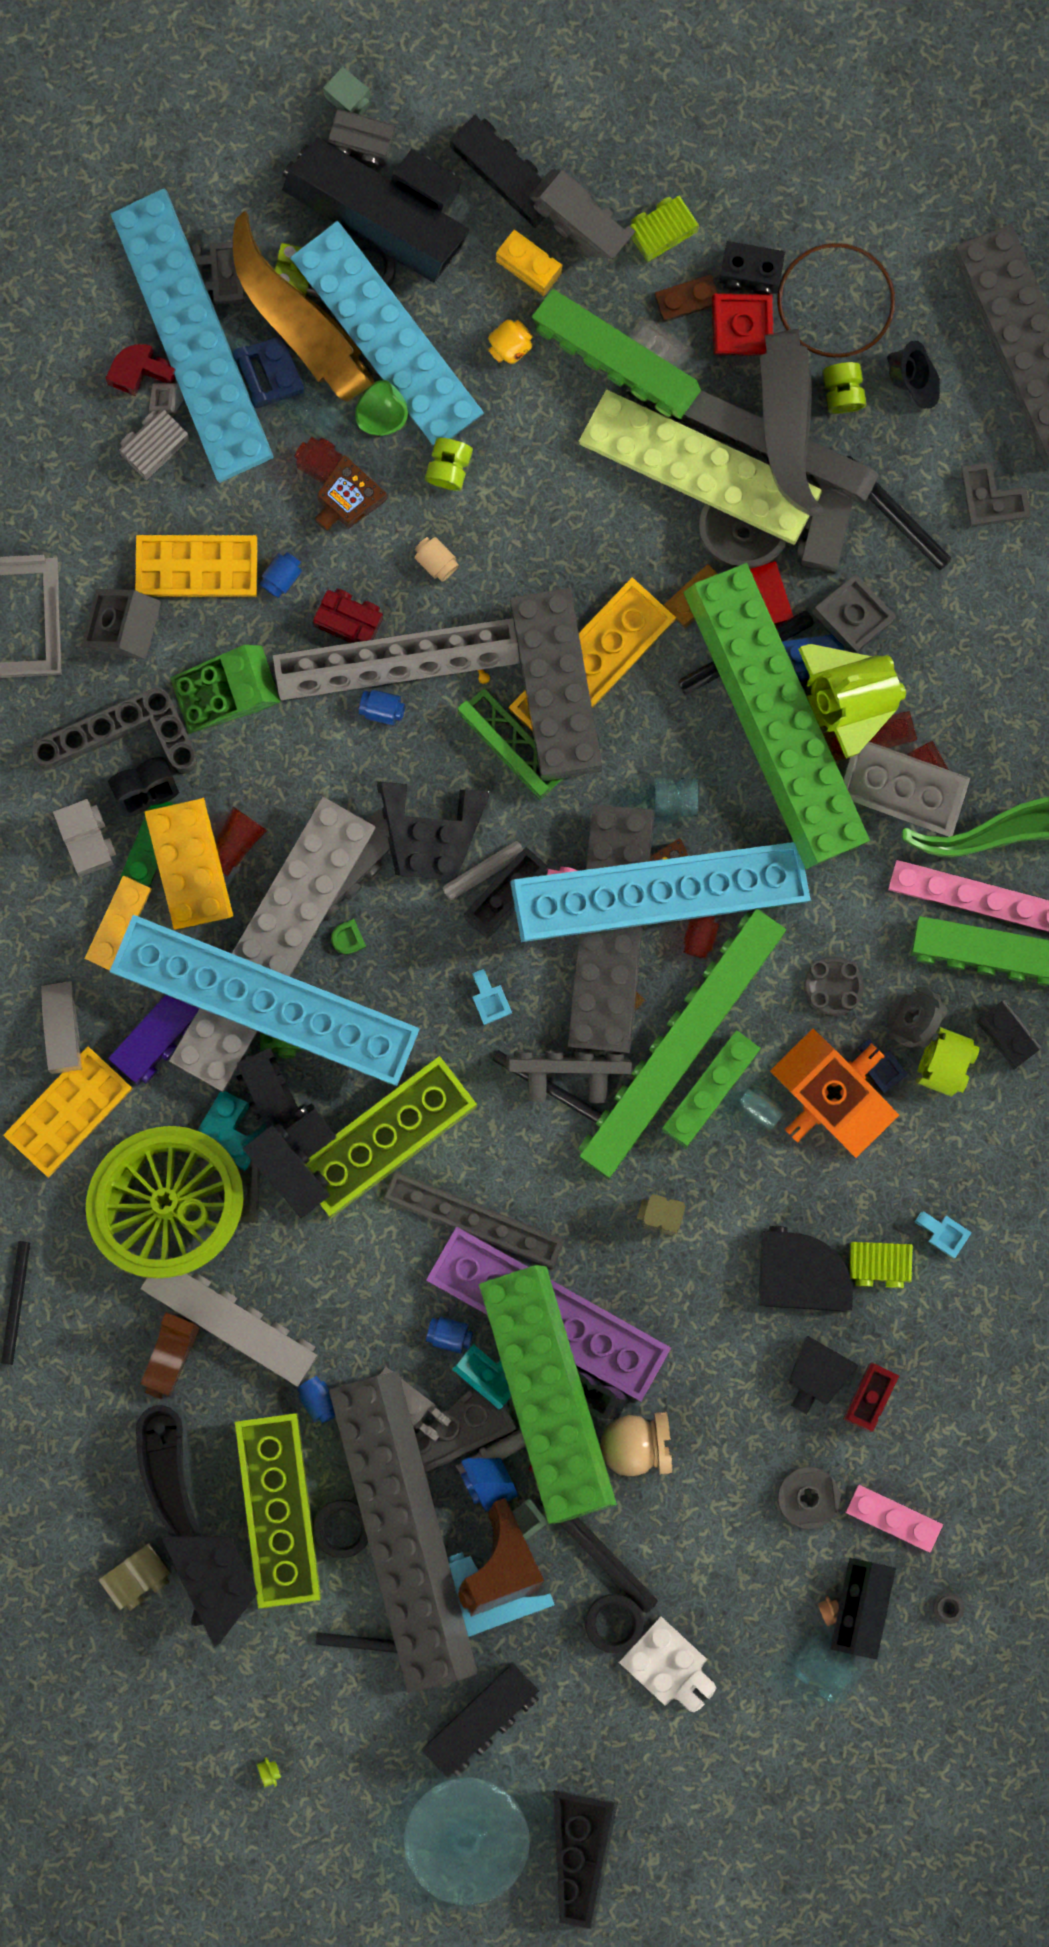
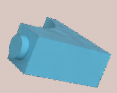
(465, 1567)

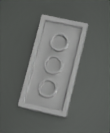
(906, 788)

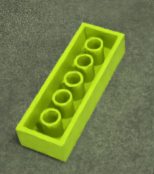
(391, 1134)
(278, 1510)

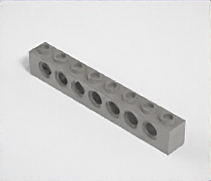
(396, 659)

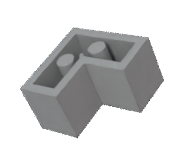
(82, 835)

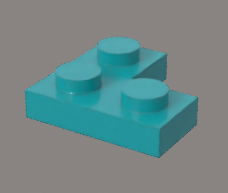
(222, 1124)
(484, 1376)

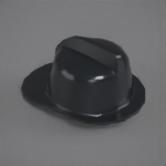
(914, 372)

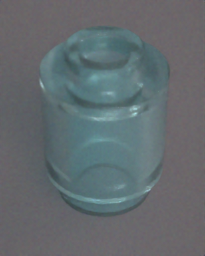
(761, 1108)

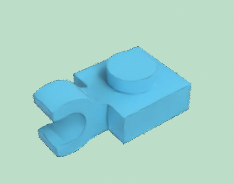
(491, 1001)
(946, 1235)

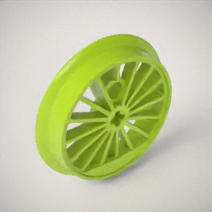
(112, 1183)

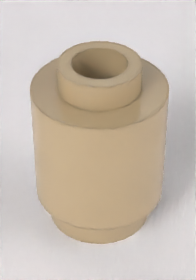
(436, 558)

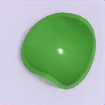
(381, 409)

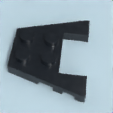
(429, 845)

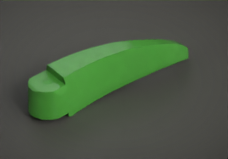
(1019, 824)

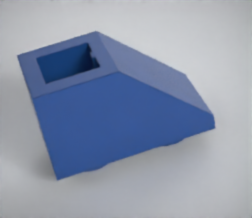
(487, 1481)

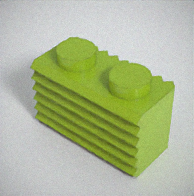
(663, 227)
(880, 1263)

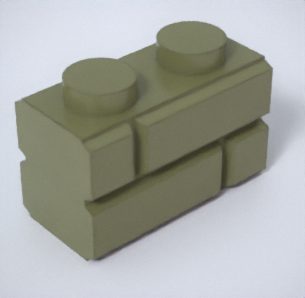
(661, 1214)

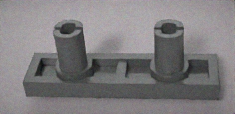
(554, 1062)

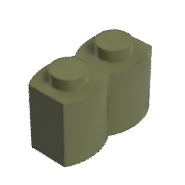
(135, 1577)

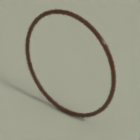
(892, 293)

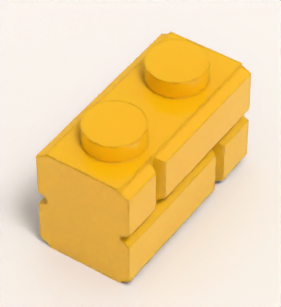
(528, 262)

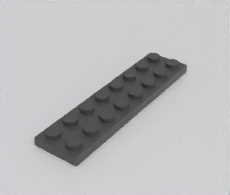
(610, 958)

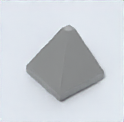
(169, 399)

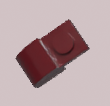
(133, 364)

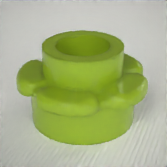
(268, 1772)

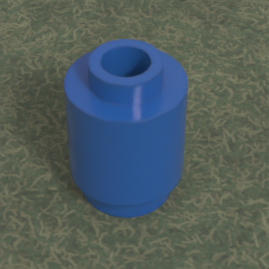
(280, 574)
(381, 707)
(449, 1335)
(317, 1400)

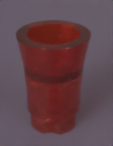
(236, 839)

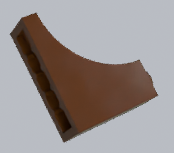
(169, 1355)
(508, 1573)

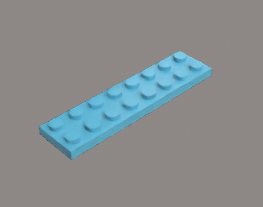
(386, 333)

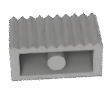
(153, 443)

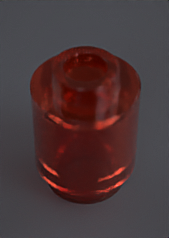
(700, 936)

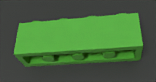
(711, 1089)

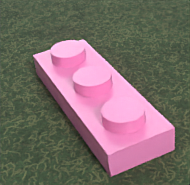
(894, 1518)

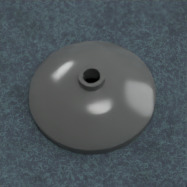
(721, 539)

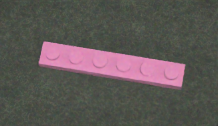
(970, 895)

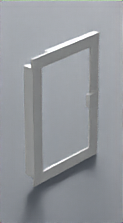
(49, 567)

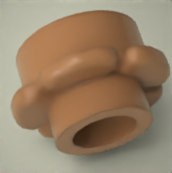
(829, 1610)

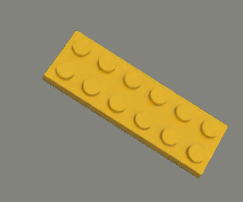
(614, 641)

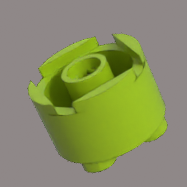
(946, 1062)

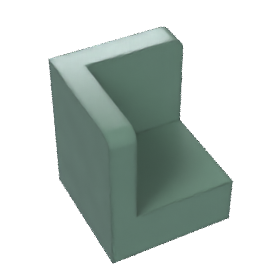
(529, 1518)

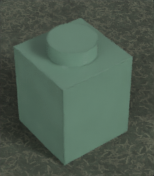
(347, 92)

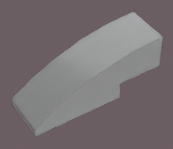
(60, 1028)

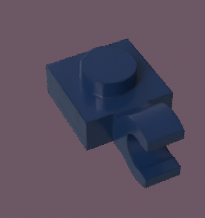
(886, 1071)

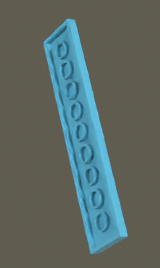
(192, 335)
(659, 891)
(264, 1000)

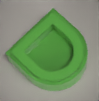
(347, 938)

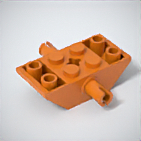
(859, 1113)

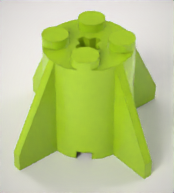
(851, 693)

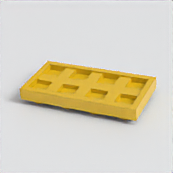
(196, 565)
(188, 863)
(68, 1112)

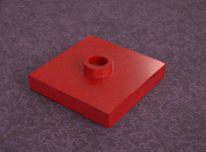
(741, 323)
(772, 591)

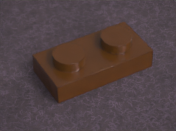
(686, 298)

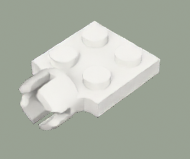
(669, 1666)

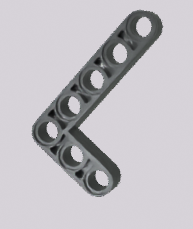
(119, 729)

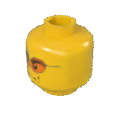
(510, 341)

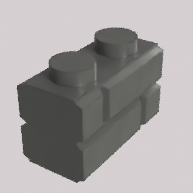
(362, 137)

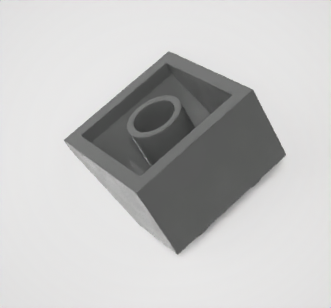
(121, 623)

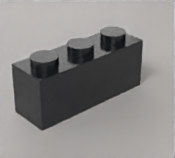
(497, 901)
(286, 1167)
(863, 1608)

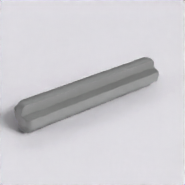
(482, 871)

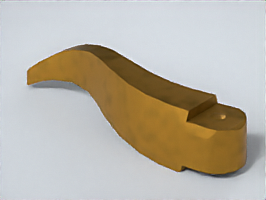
(299, 320)

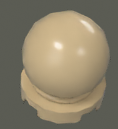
(635, 1445)

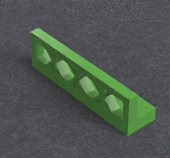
(501, 747)

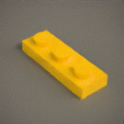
(127, 901)

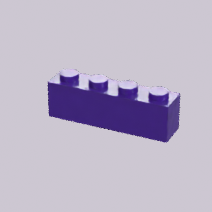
(153, 1039)

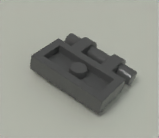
(225, 281)

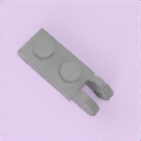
(419, 1408)

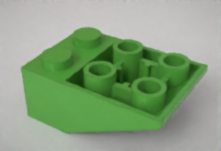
(225, 688)

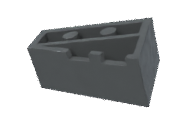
(579, 216)

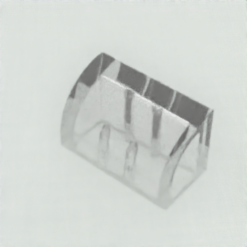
(662, 342)

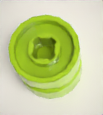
(840, 378)
(444, 473)

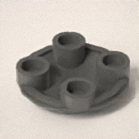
(834, 985)

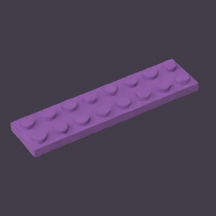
(596, 1337)

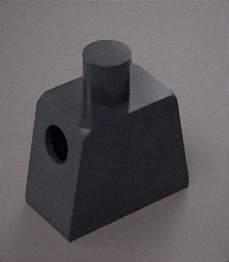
(818, 1374)

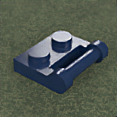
(277, 368)

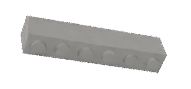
(235, 1325)

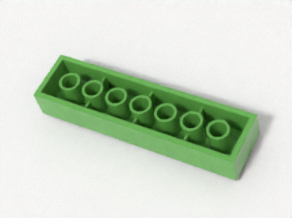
(547, 1394)

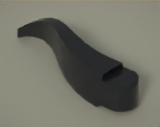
(162, 1473)

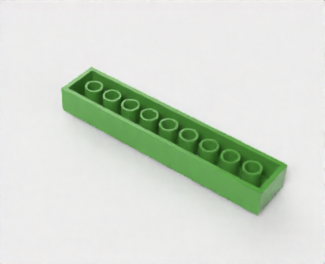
(776, 715)

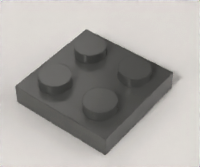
(854, 614)

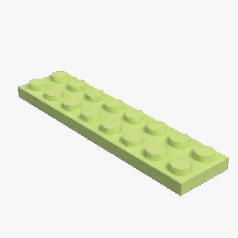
(692, 465)

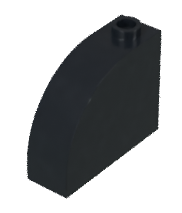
(802, 1273)

